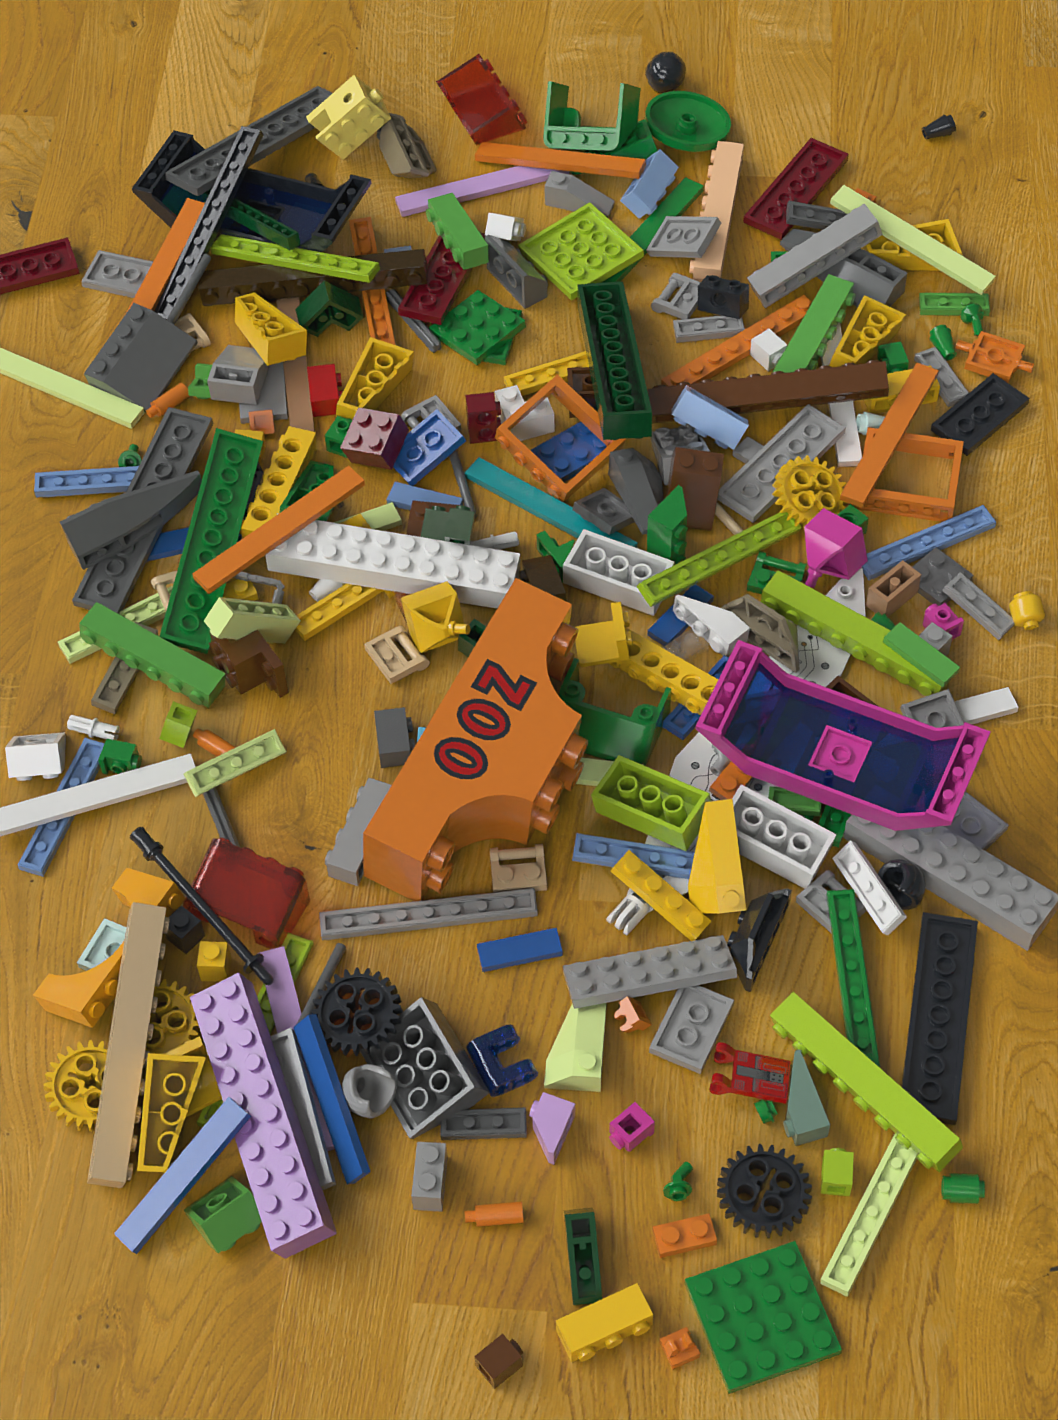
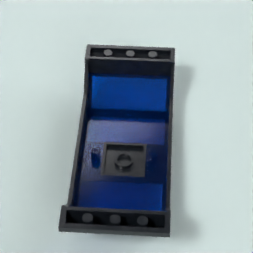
(304, 207)

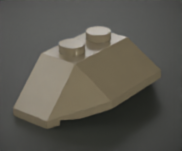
(404, 149)
(768, 630)

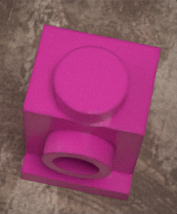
(944, 618)
(631, 1119)

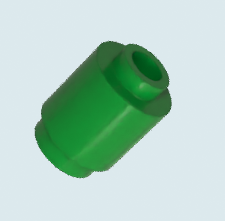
(962, 1188)

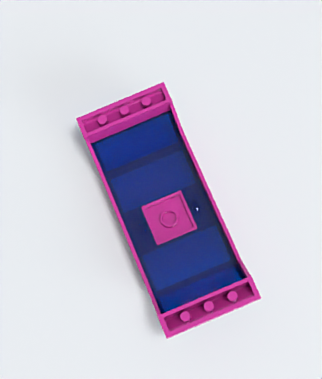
(838, 745)

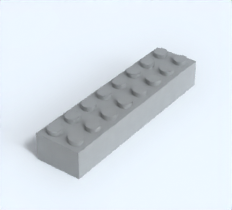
(964, 877)

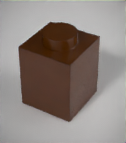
(499, 1360)

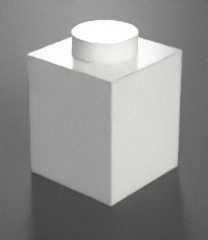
(767, 349)

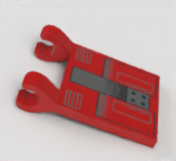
(751, 1075)

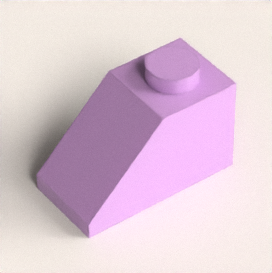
(551, 1123)

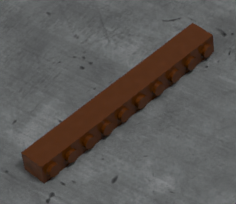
(780, 389)

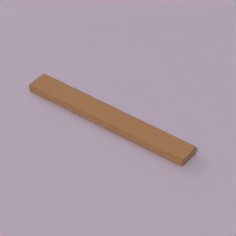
(296, 377)

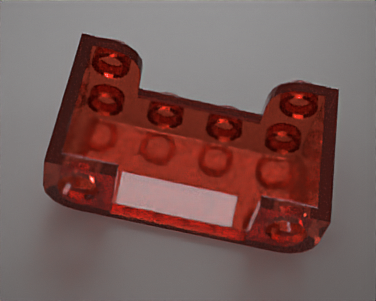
(481, 101)
(250, 891)

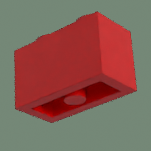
(324, 389)

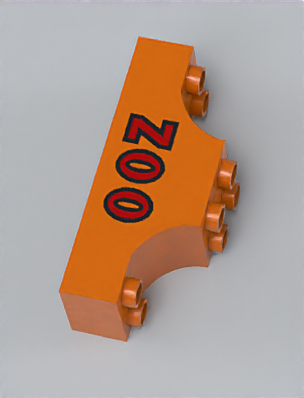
(489, 753)

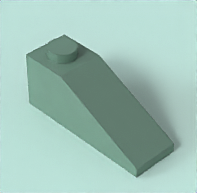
(805, 1113)

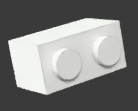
(505, 227)

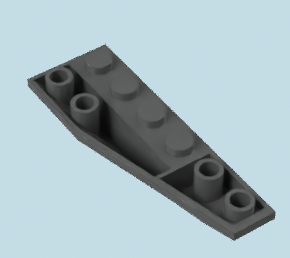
(868, 272)
(127, 518)

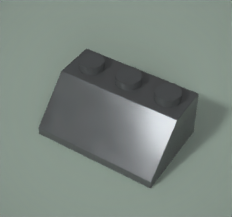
(515, 272)

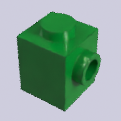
(336, 435)

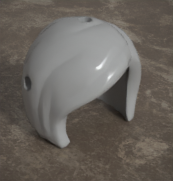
(369, 1090)

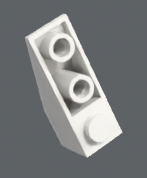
(714, 624)

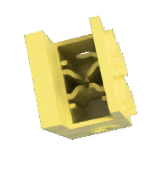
(349, 116)

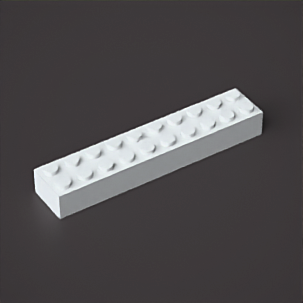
(396, 562)

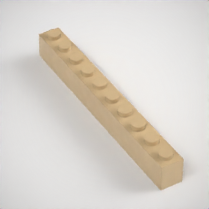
(127, 1046)

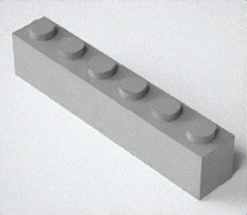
(815, 255)

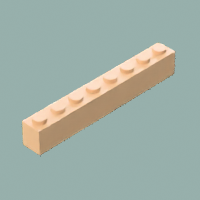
(719, 203)

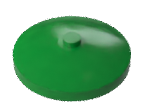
(687, 121)

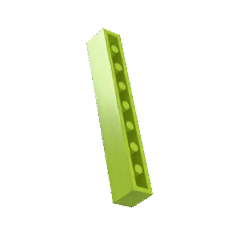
(842, 629)
(866, 1082)

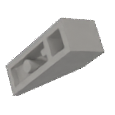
(570, 193)

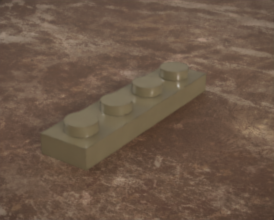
(116, 683)

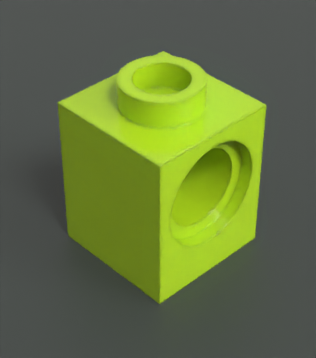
(178, 724)
(837, 1172)

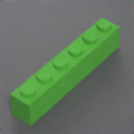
(818, 325)
(152, 655)

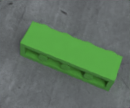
(457, 231)

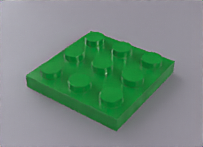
(478, 327)

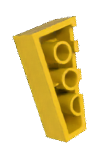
(905, 260)
(870, 326)
(269, 330)
(374, 377)
(166, 1101)

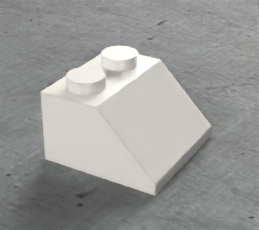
(36, 756)

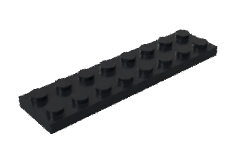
(940, 1014)

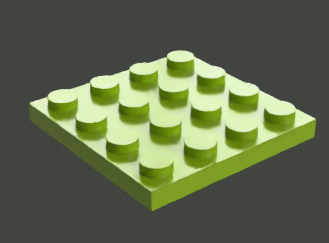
(580, 250)

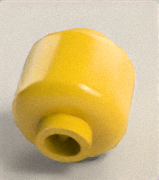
(1027, 610)

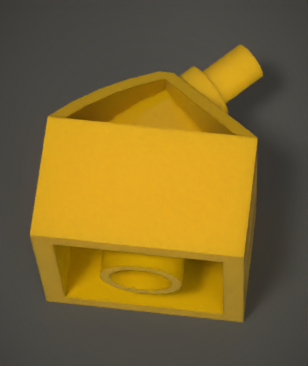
(434, 617)

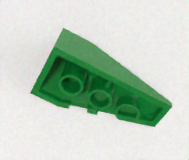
(638, 145)
(311, 478)

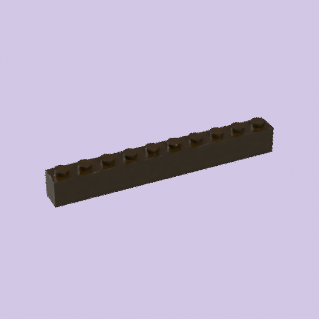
(278, 282)

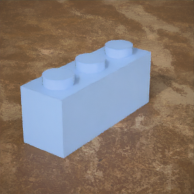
(651, 186)
(709, 418)

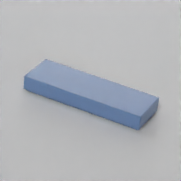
(403, 494)

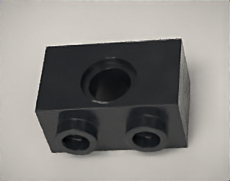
(723, 297)

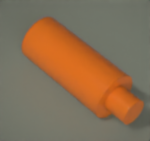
(169, 399)
(212, 742)
(495, 1214)

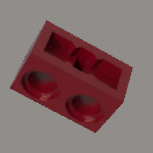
(482, 417)

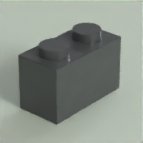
(393, 737)

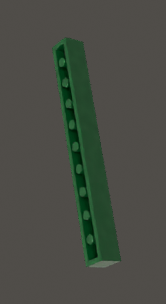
(261, 223)

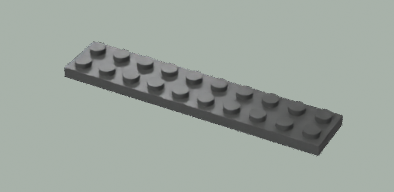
(278, 127)
(167, 457)

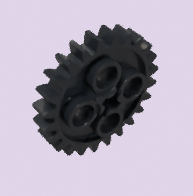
(380, 1015)
(789, 1201)

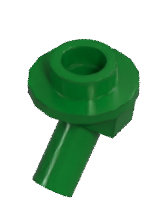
(973, 314)
(130, 457)
(677, 1188)

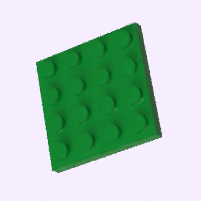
(762, 1317)

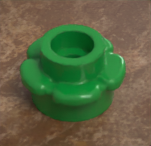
(766, 1110)

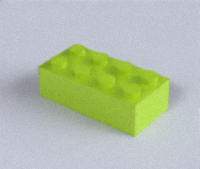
(651, 802)

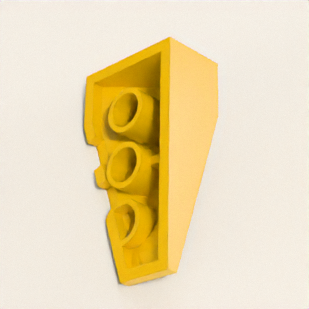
(716, 869)

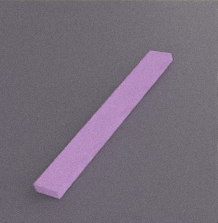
(474, 187)
(287, 1011)

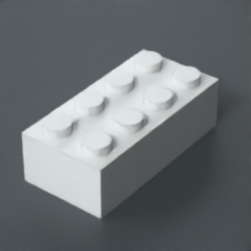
(612, 570)
(779, 837)

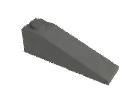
(636, 483)

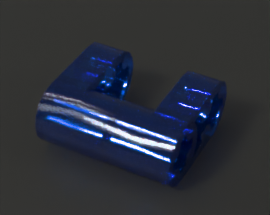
(484, 1055)

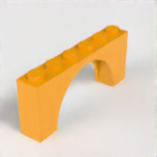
(89, 993)

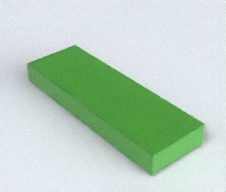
(951, 303)
(921, 654)

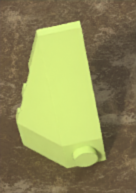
(578, 1051)

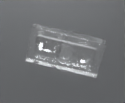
(687, 646)

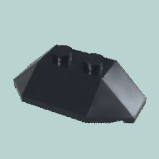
(757, 933)

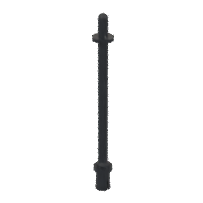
(154, 852)

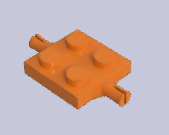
(994, 355)

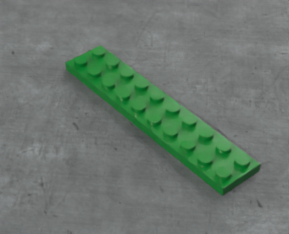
(211, 532)

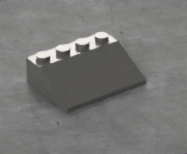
(140, 357)
(429, 1069)

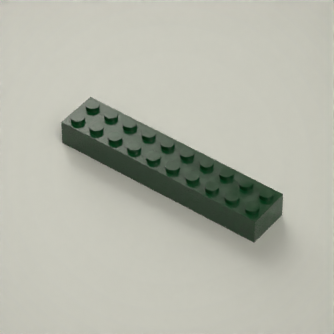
(614, 361)

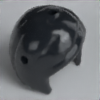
(667, 67)
(904, 882)

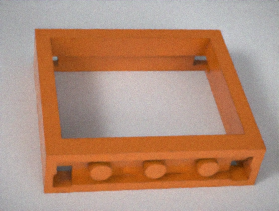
(527, 458)
(918, 505)

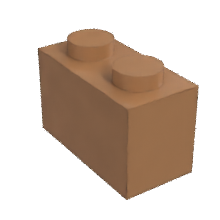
(893, 589)

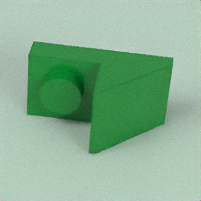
(549, 546)

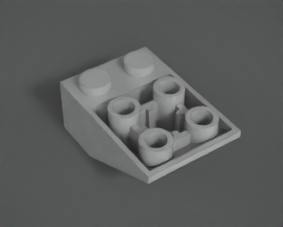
(237, 375)
(665, 440)

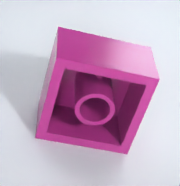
(833, 547)

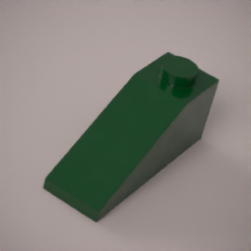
(583, 1255)

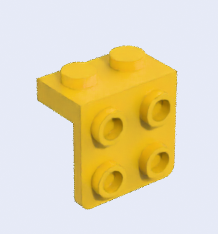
(604, 640)
(207, 1089)

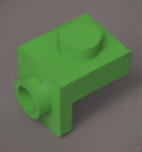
(199, 385)

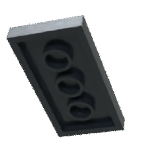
(980, 413)

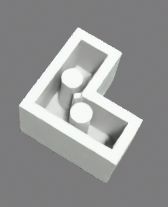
(536, 423)

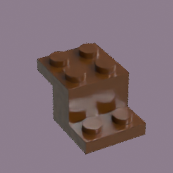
(249, 663)

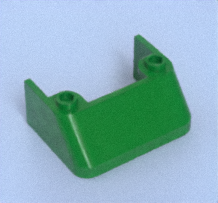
(564, 126)
(611, 732)

